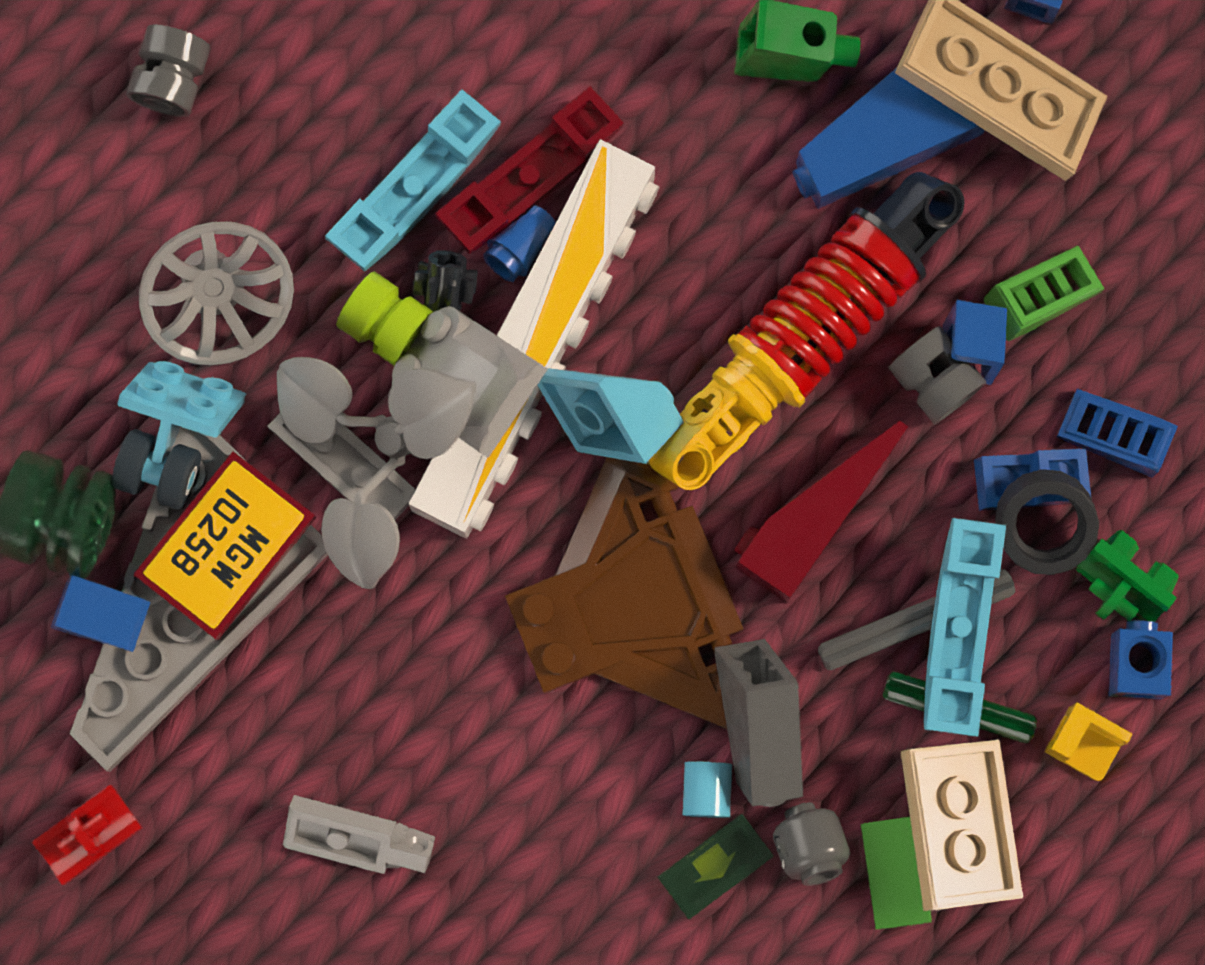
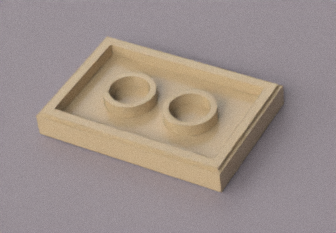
(961, 824)

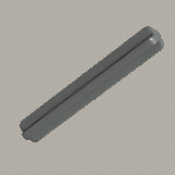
(894, 629)

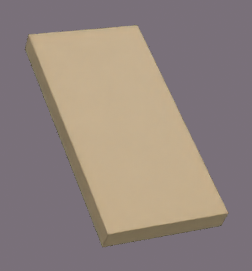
(1002, 85)

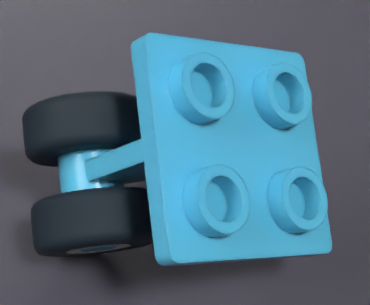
(178, 401)

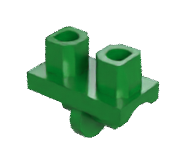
(1123, 584)

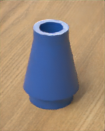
(517, 246)

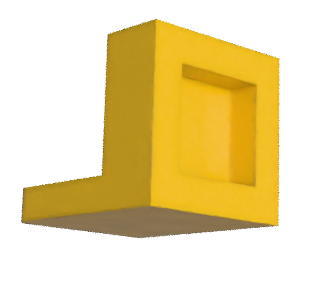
(1087, 741)

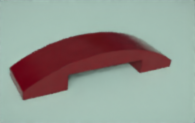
(531, 172)

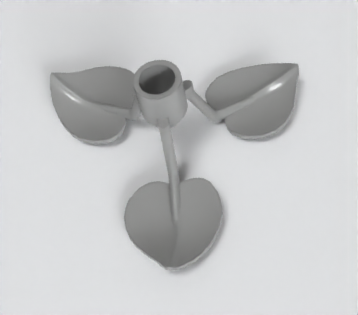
(425, 421)

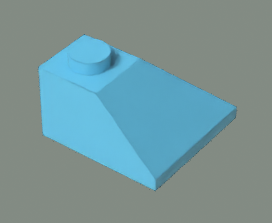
(611, 413)

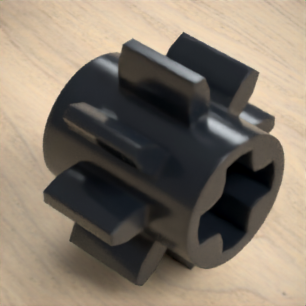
(445, 281)

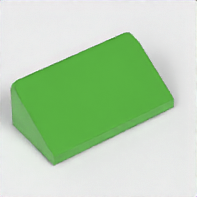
(893, 874)

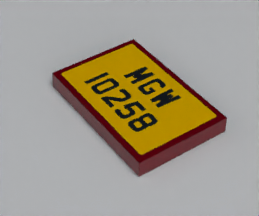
(225, 545)

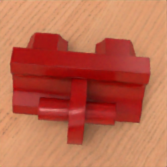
(87, 834)

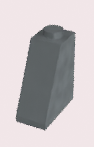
(761, 722)

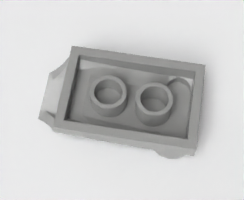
(470, 352)

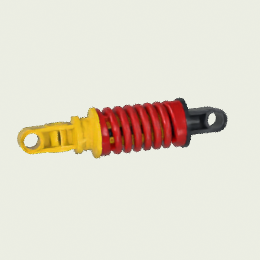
(809, 323)

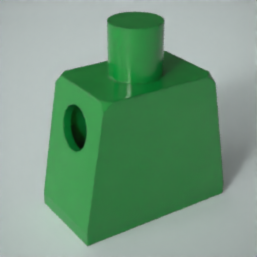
(792, 43)

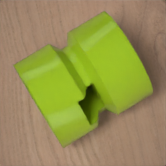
(382, 317)

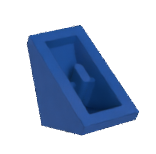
(100, 614)

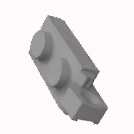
(355, 837)

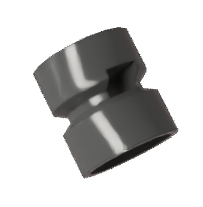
(168, 70)
(947, 391)

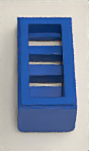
(1128, 457)

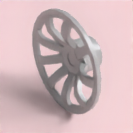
(213, 287)

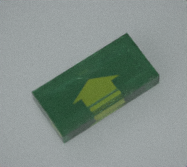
(715, 866)

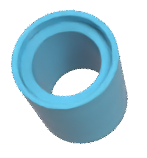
(707, 789)

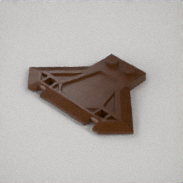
(632, 598)

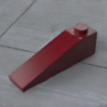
(800, 531)

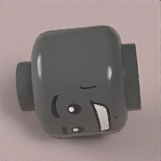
(811, 844)

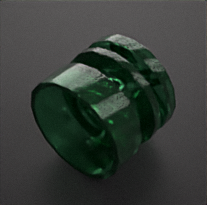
(66, 517)

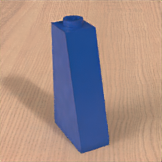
(878, 138)

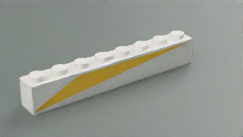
(544, 323)

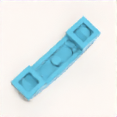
(415, 183)
(961, 626)

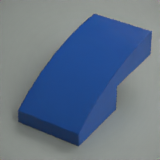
(999, 471)

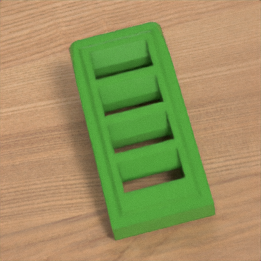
(1021, 311)

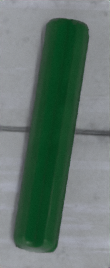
(994, 717)

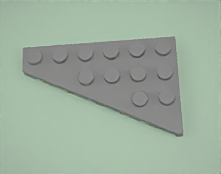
(172, 654)

